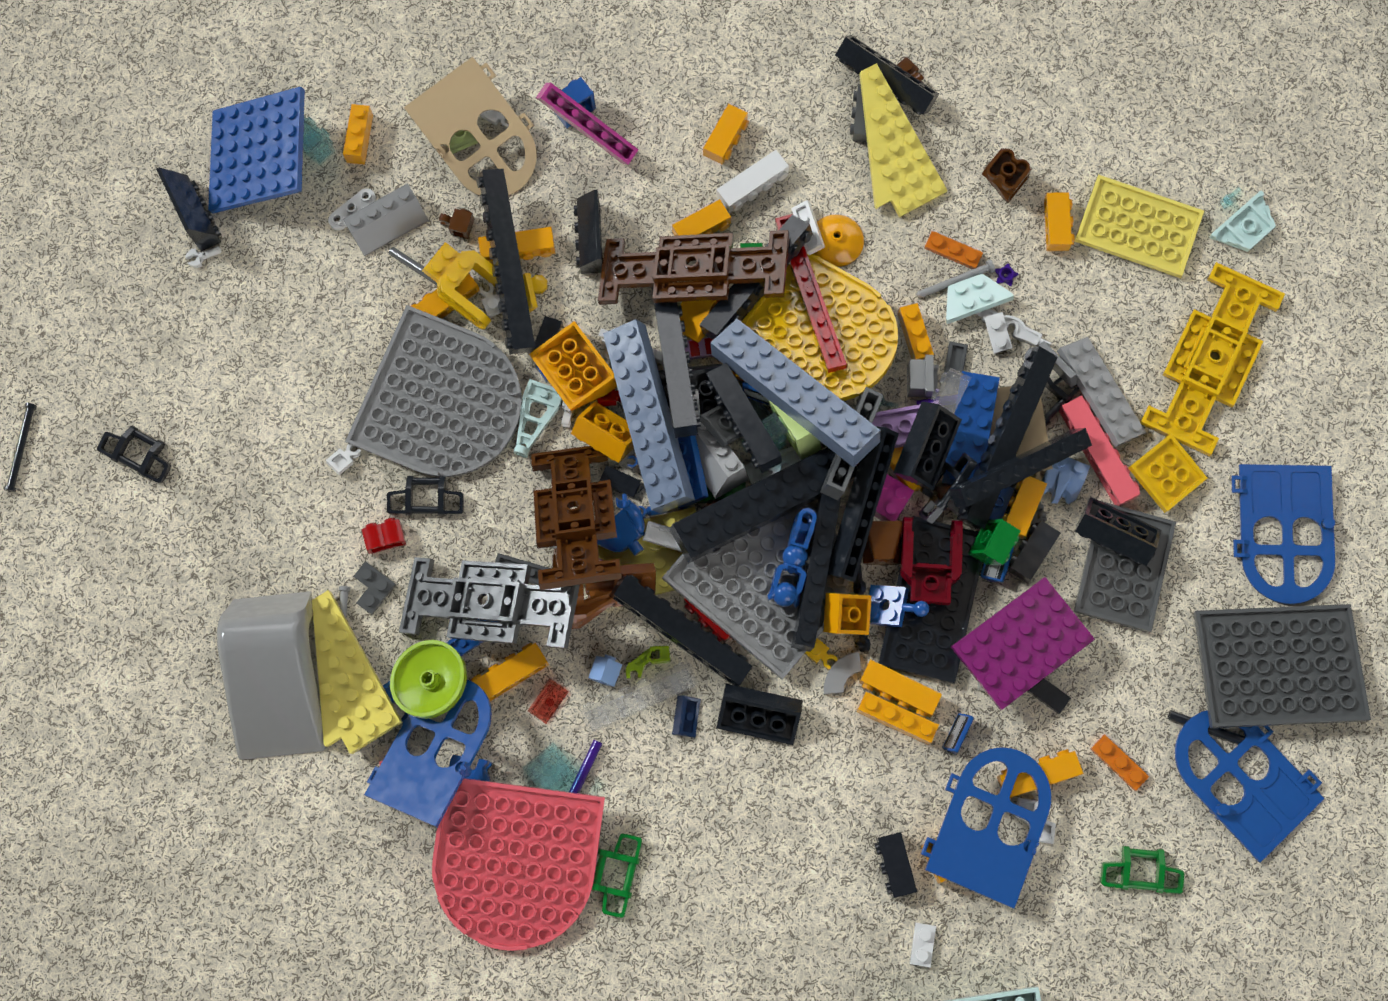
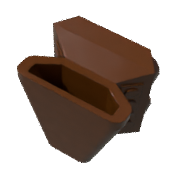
(1007, 173)
(883, 543)

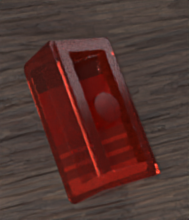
(548, 701)

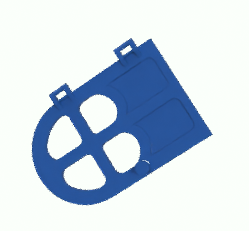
(1286, 495)
(417, 782)
(1268, 806)
(979, 857)

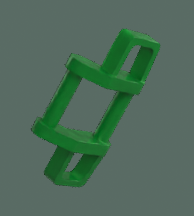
(633, 861)
(1126, 883)

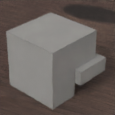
(922, 377)

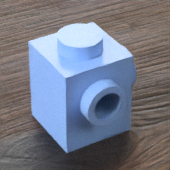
(605, 670)

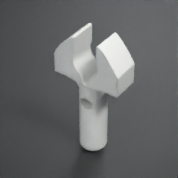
(201, 256)

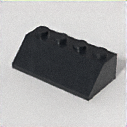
(589, 233)
(927, 445)
(1118, 531)
(762, 715)

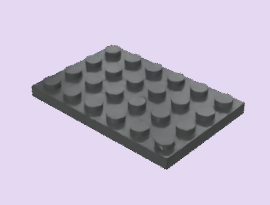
(1121, 589)

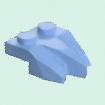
(1065, 480)

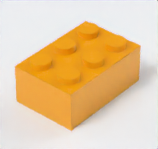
(604, 432)

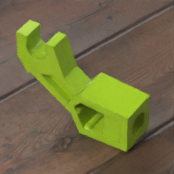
(642, 660)

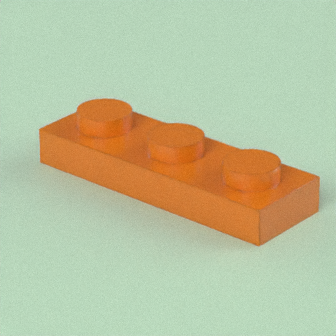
(953, 250)
(1119, 762)

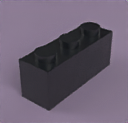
(1033, 551)
(895, 865)

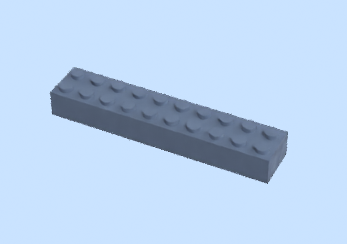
(796, 392)
(648, 417)

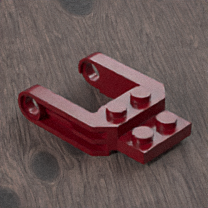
(931, 581)

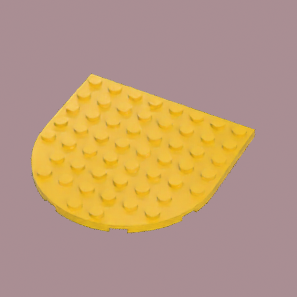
(860, 320)

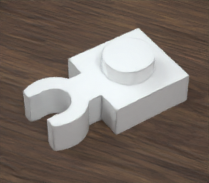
(495, 117)
(491, 301)
(567, 417)
(342, 460)

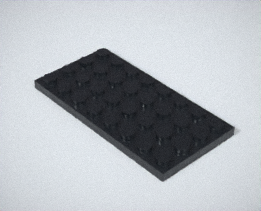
(926, 642)

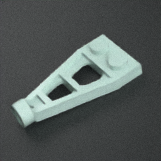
(543, 395)

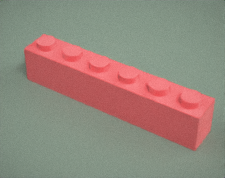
(1101, 455)

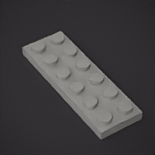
(1102, 392)

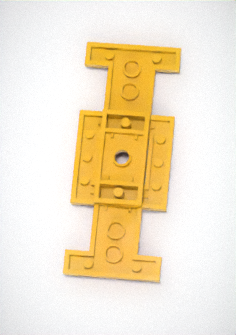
(1207, 378)

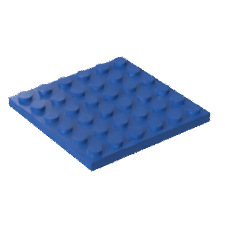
(257, 150)

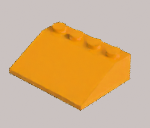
(574, 367)

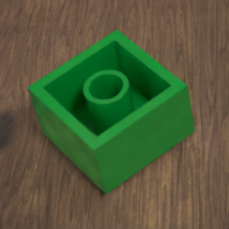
(995, 542)

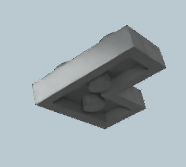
(378, 587)

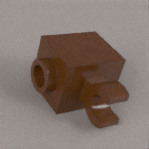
(460, 222)

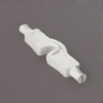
(1021, 331)

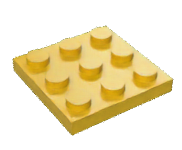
(1167, 473)

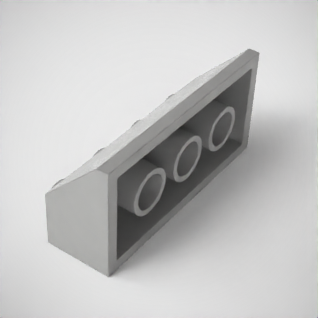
(385, 219)
(720, 464)

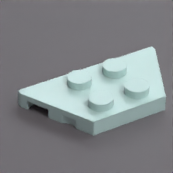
(1247, 225)
(974, 296)

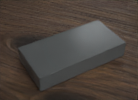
(956, 356)

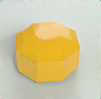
(540, 284)

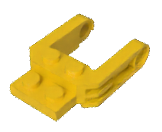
(449, 269)

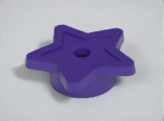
(1005, 270)

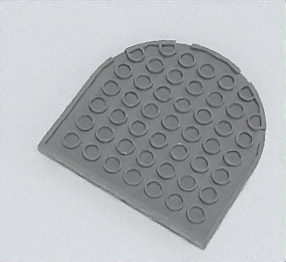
(439, 399)
(734, 587)

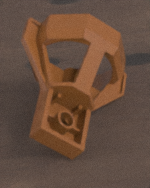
(599, 592)

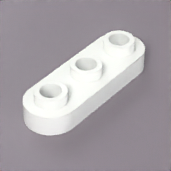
(343, 211)

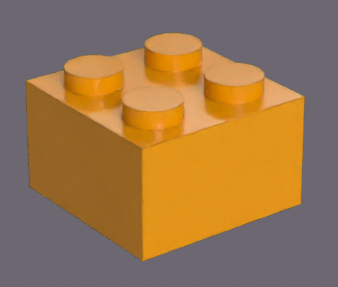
(847, 613)

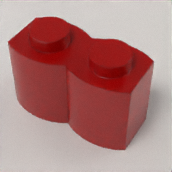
(383, 536)

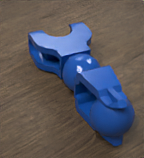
(794, 558)

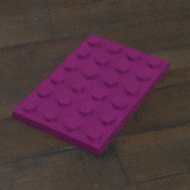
(1022, 643)

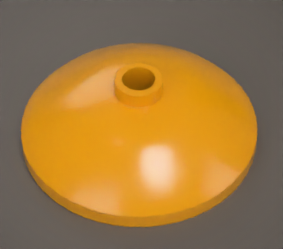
(844, 249)

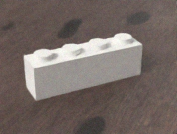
(753, 181)

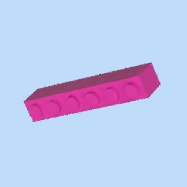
(586, 123)

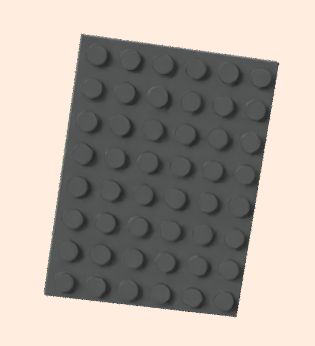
(1281, 666)

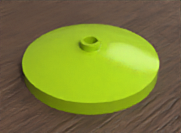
(428, 679)

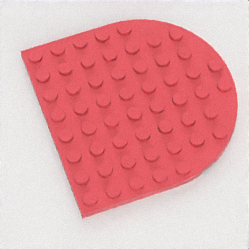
(516, 861)

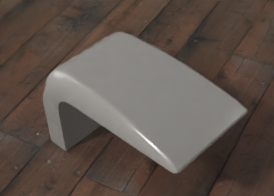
(270, 675)

